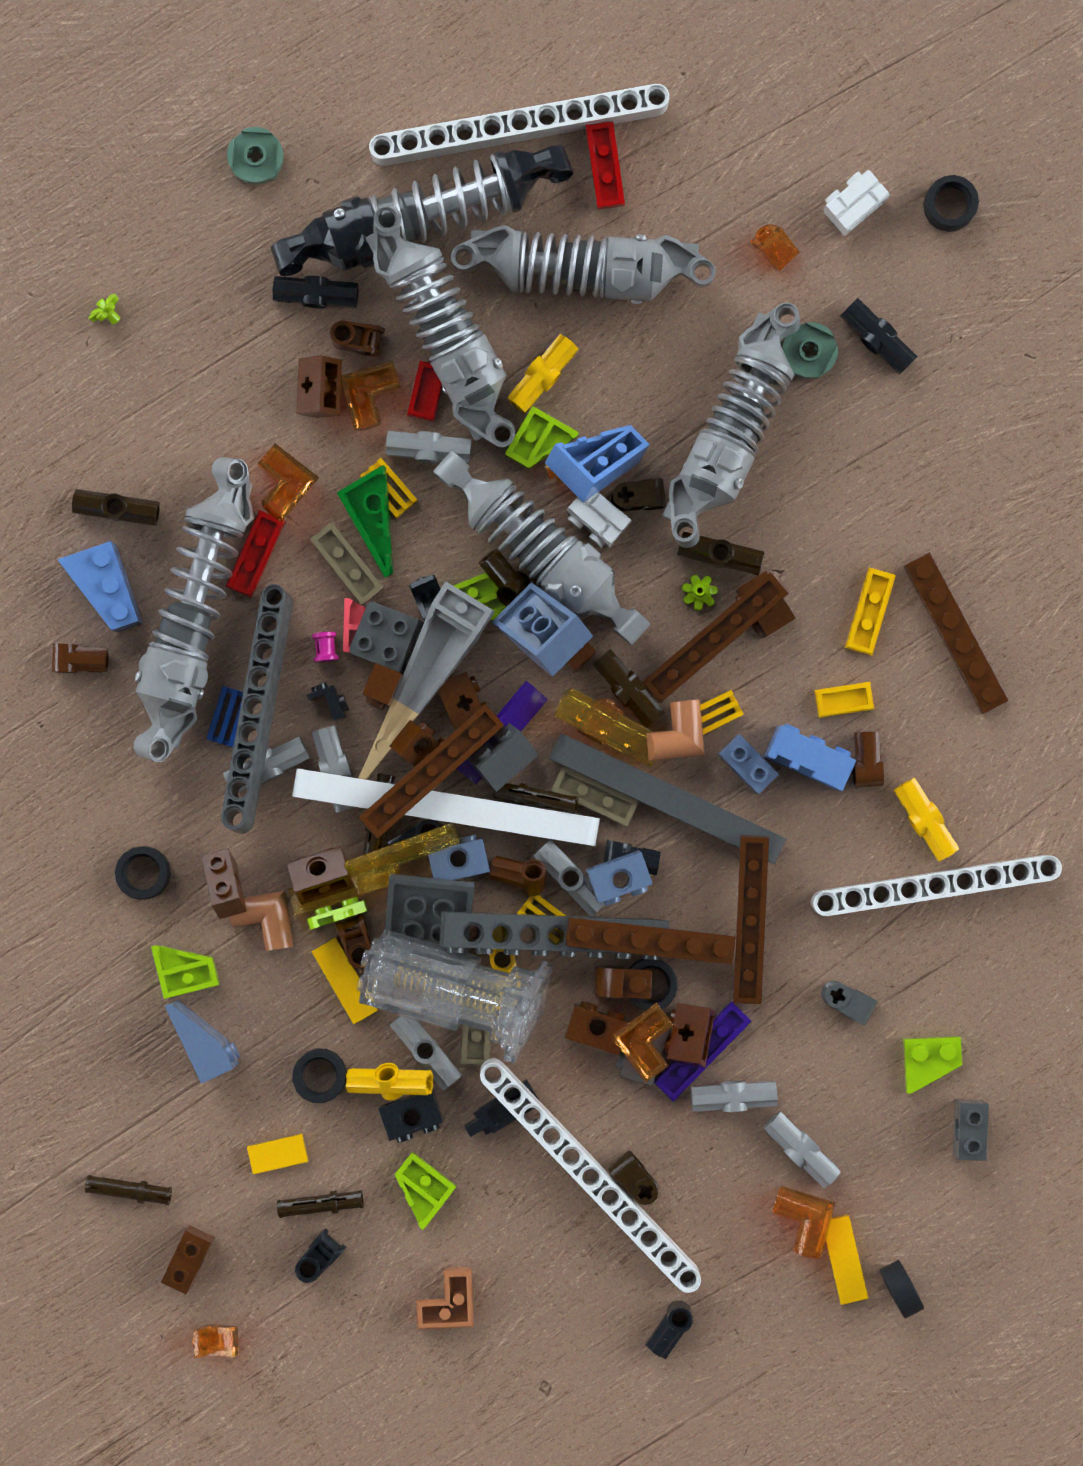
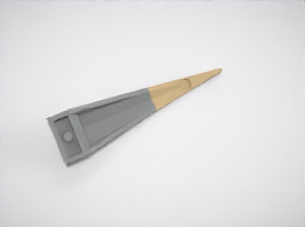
(444, 641)

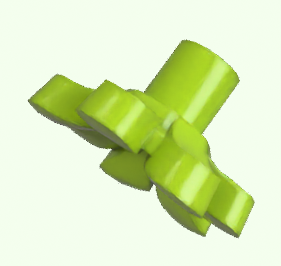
(106, 310)
(699, 598)

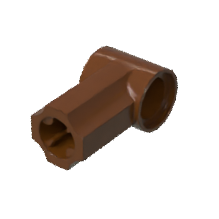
(71, 658)
(868, 768)
(519, 873)

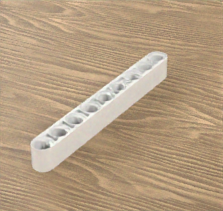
(949, 885)

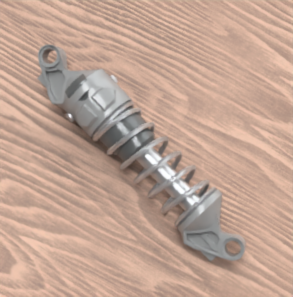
(176, 664)

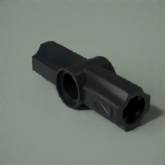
(315, 292)
(878, 336)

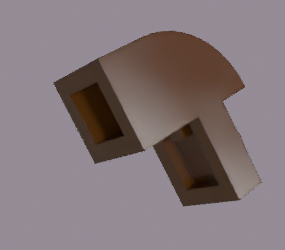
(622, 982)

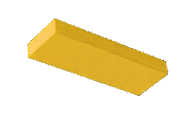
(870, 611)
(342, 978)
(845, 1261)

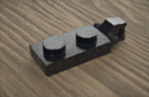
(494, 1115)

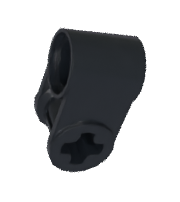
(319, 1255)

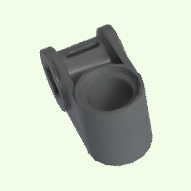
(852, 1002)

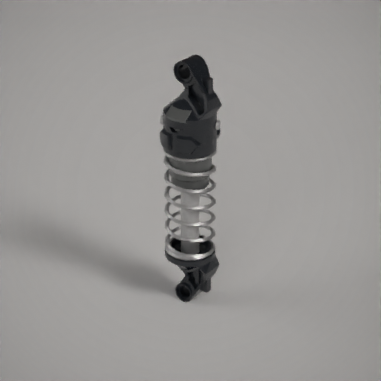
(342, 231)

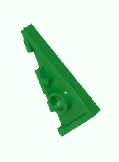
(369, 510)

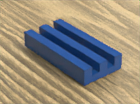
(217, 714)

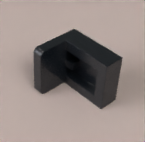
(424, 593)
(336, 702)

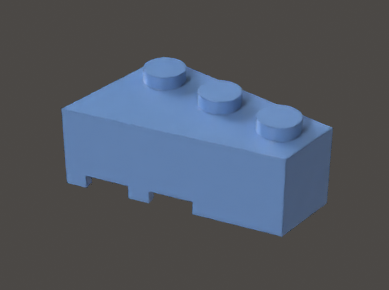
(597, 461)
(105, 584)
(810, 757)

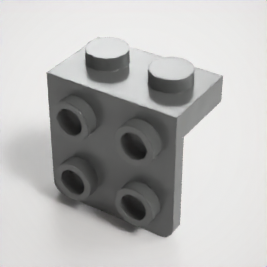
(386, 637)

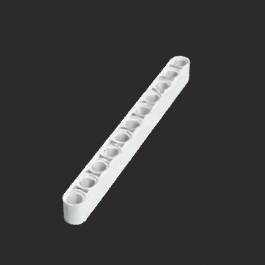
(508, 134)
(452, 808)
(594, 1188)

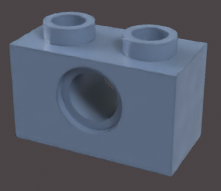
(748, 764)
(475, 863)
(602, 877)

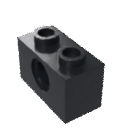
(394, 1120)

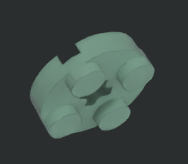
(268, 146)
(824, 344)

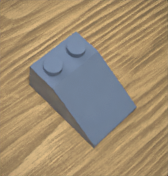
(543, 628)
(205, 1046)

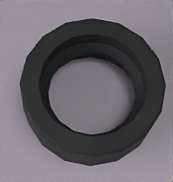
(946, 182)
(121, 875)
(672, 985)
(319, 1097)
(901, 1289)

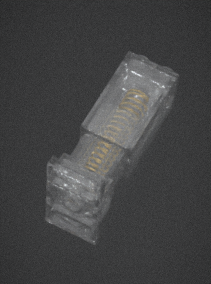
(453, 989)

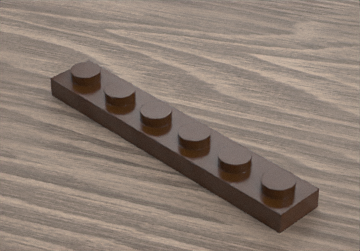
(955, 633)
(716, 637)
(431, 771)
(751, 919)
(650, 940)

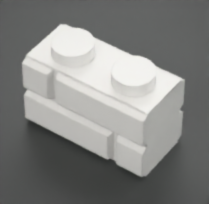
(855, 202)
(599, 518)

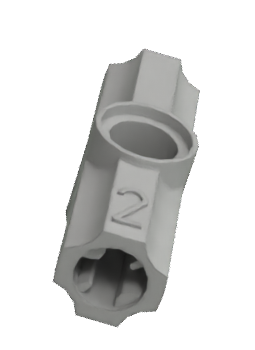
(426, 446)
(332, 757)
(279, 760)
(556, 865)
(414, 1034)
(734, 1096)
(802, 1149)

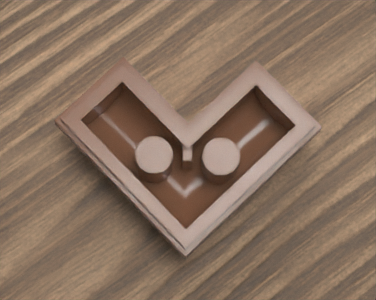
(684, 739)
(273, 914)
(455, 1308)

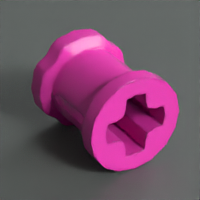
(325, 647)

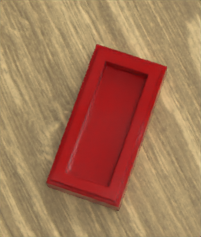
(425, 393)

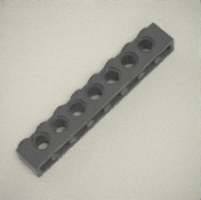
(454, 924)

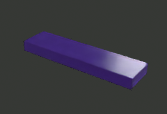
(518, 712)
(725, 1029)

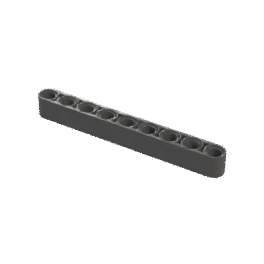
(262, 721)
(660, 794)

